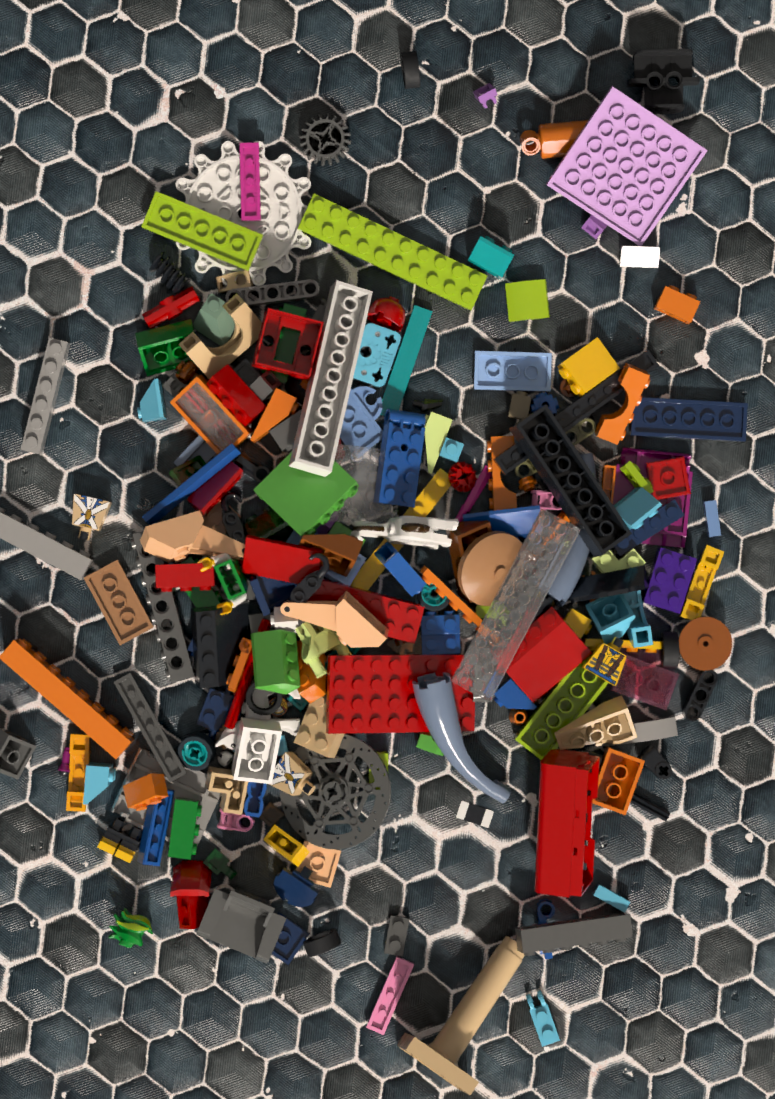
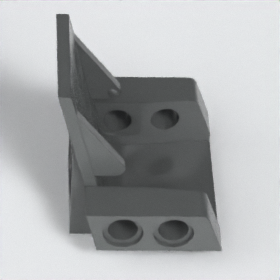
(242, 923)

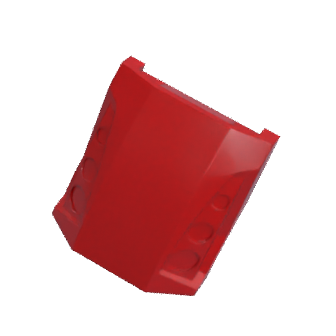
(191, 879)

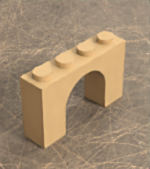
(245, 334)

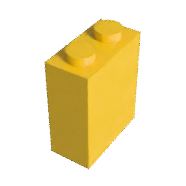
(588, 367)

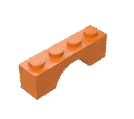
(612, 426)
(501, 496)

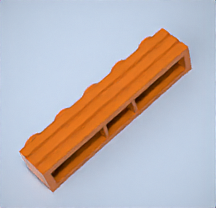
(608, 481)

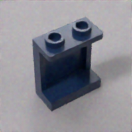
(270, 592)

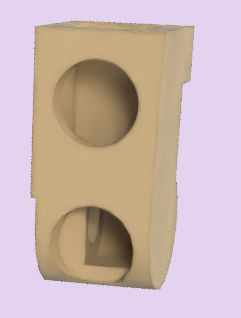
(242, 281)

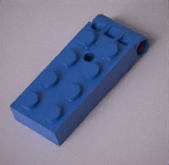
(397, 468)

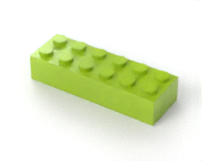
(561, 706)

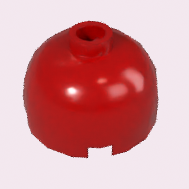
(387, 313)

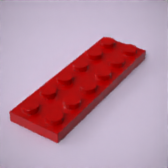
(397, 615)

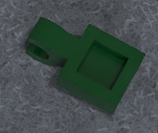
(218, 862)

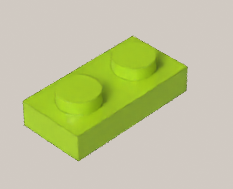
(633, 474)

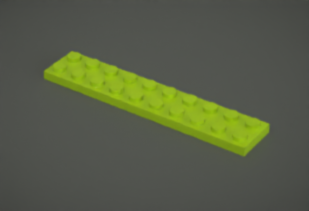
(392, 252)

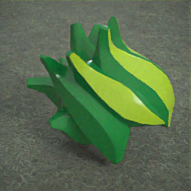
(130, 929)

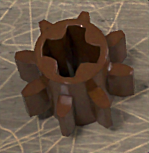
(186, 371)

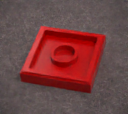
(668, 478)

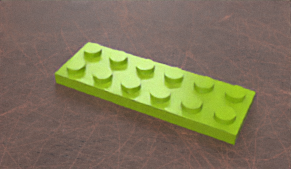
(202, 231)

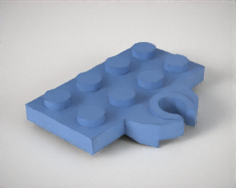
(359, 420)

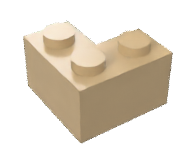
(232, 790)

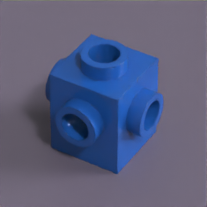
(543, 397)

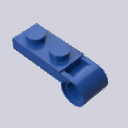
(542, 919)

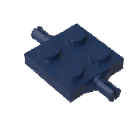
(216, 710)

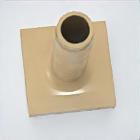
(445, 1050)

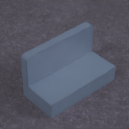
(196, 448)

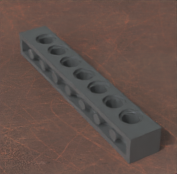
(174, 673)

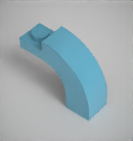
(639, 630)

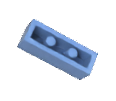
(711, 518)

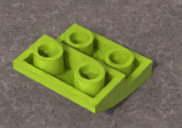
(527, 300)

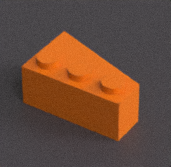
(310, 686)

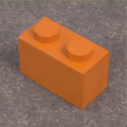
(677, 304)
(145, 791)

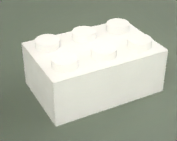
(256, 750)

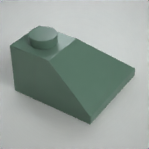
(214, 321)

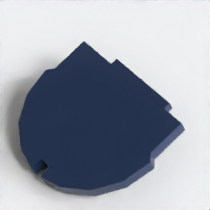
(296, 887)

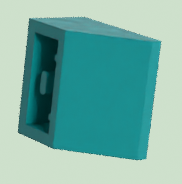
(491, 257)

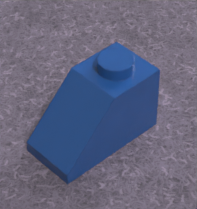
(512, 696)

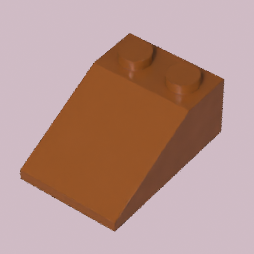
(338, 548)

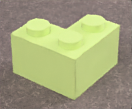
(609, 563)

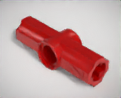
(171, 307)

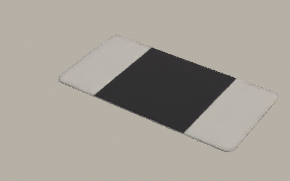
(474, 814)

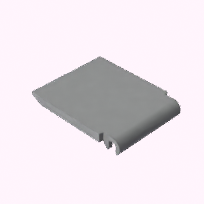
(187, 786)

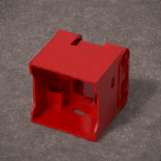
(309, 336)

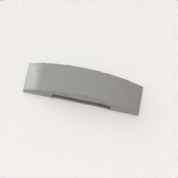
(652, 730)

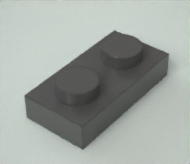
(396, 935)

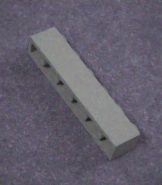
(45, 396)
(44, 545)

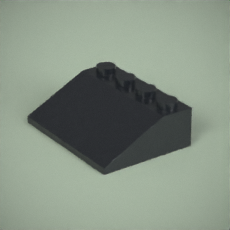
(217, 642)

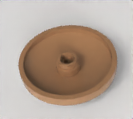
(486, 565)

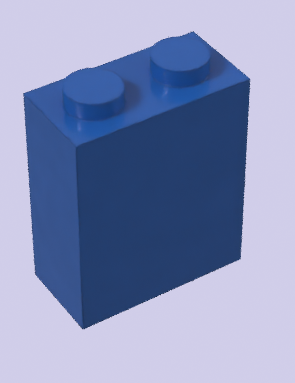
(400, 569)

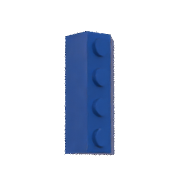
(513, 521)

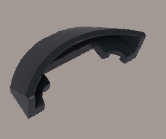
(610, 584)

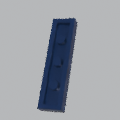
(666, 515)

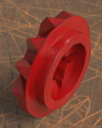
(456, 471)

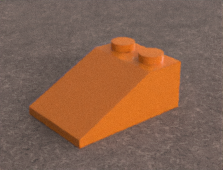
(278, 410)

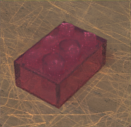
(646, 682)

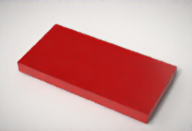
(278, 559)

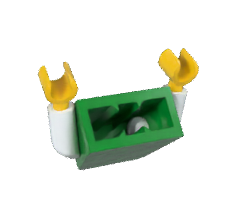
(231, 578)

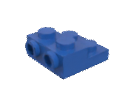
(440, 633)

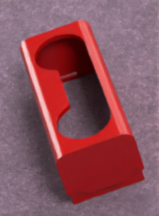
(563, 823)

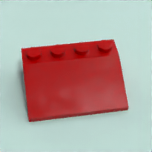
(546, 655)

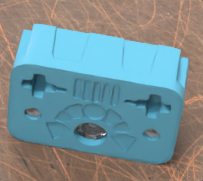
(380, 357)

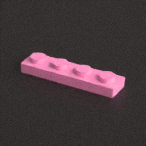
(390, 995)

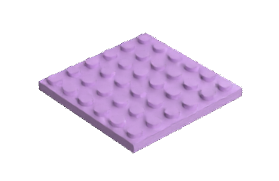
(626, 166)

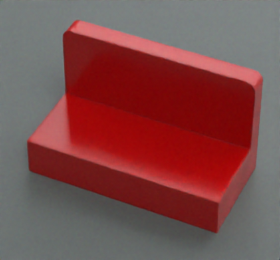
(191, 911)

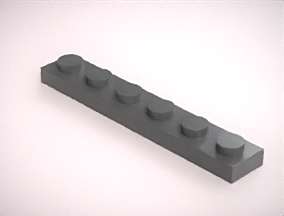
(150, 727)

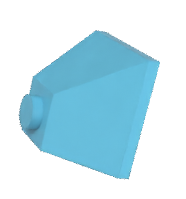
(152, 404)

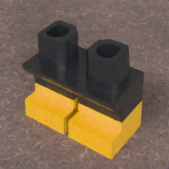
(113, 837)

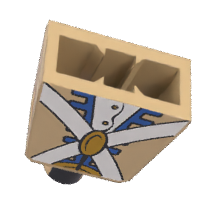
(89, 514)
(292, 775)

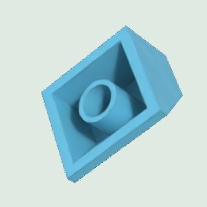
(611, 616)
(97, 778)

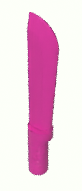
(474, 493)

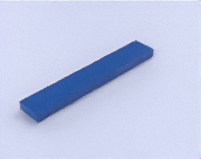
(191, 484)

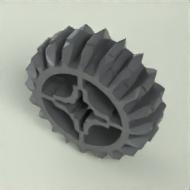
(317, 135)

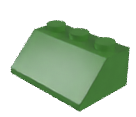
(275, 661)

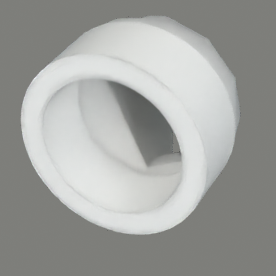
(226, 759)

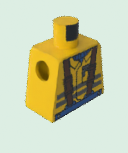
(607, 661)

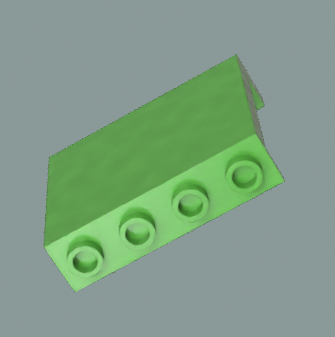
(304, 497)

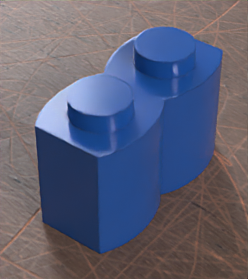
(253, 802)

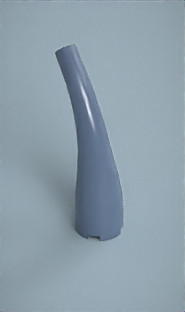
(575, 561)
(439, 712)

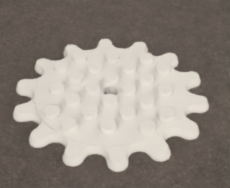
(219, 193)

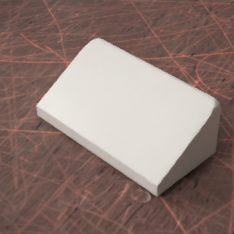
(639, 256)

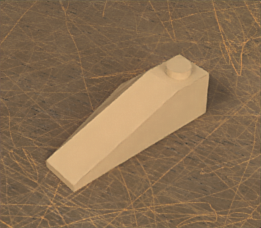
(603, 724)

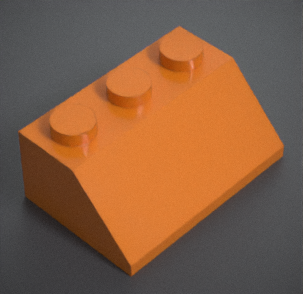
(617, 780)

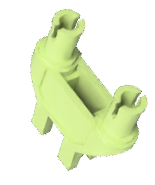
(317, 641)

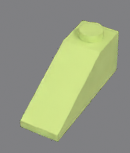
(435, 434)

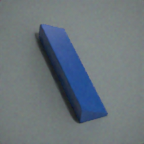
(155, 831)

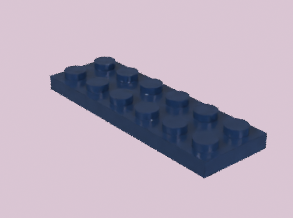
(690, 419)

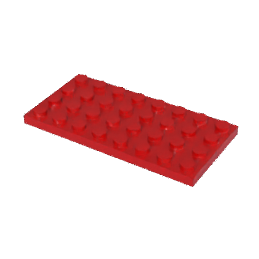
(379, 695)

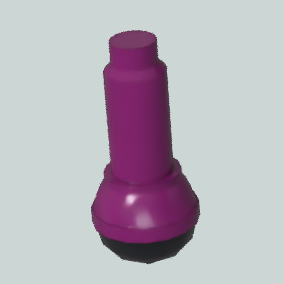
(64, 769)

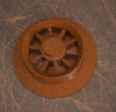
(705, 643)

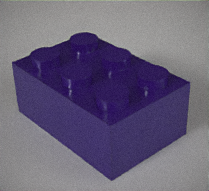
(669, 580)

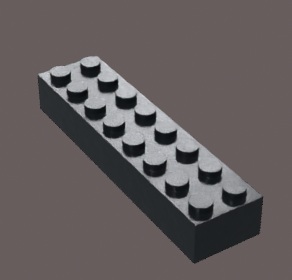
(570, 481)

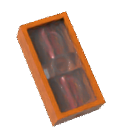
(209, 416)

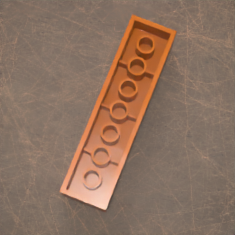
(67, 698)

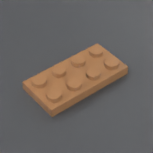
(118, 602)

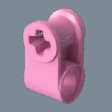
(545, 500)
(234, 821)

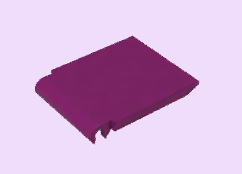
(675, 533)

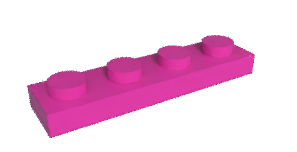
(250, 182)

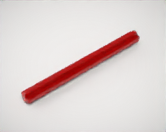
(244, 683)

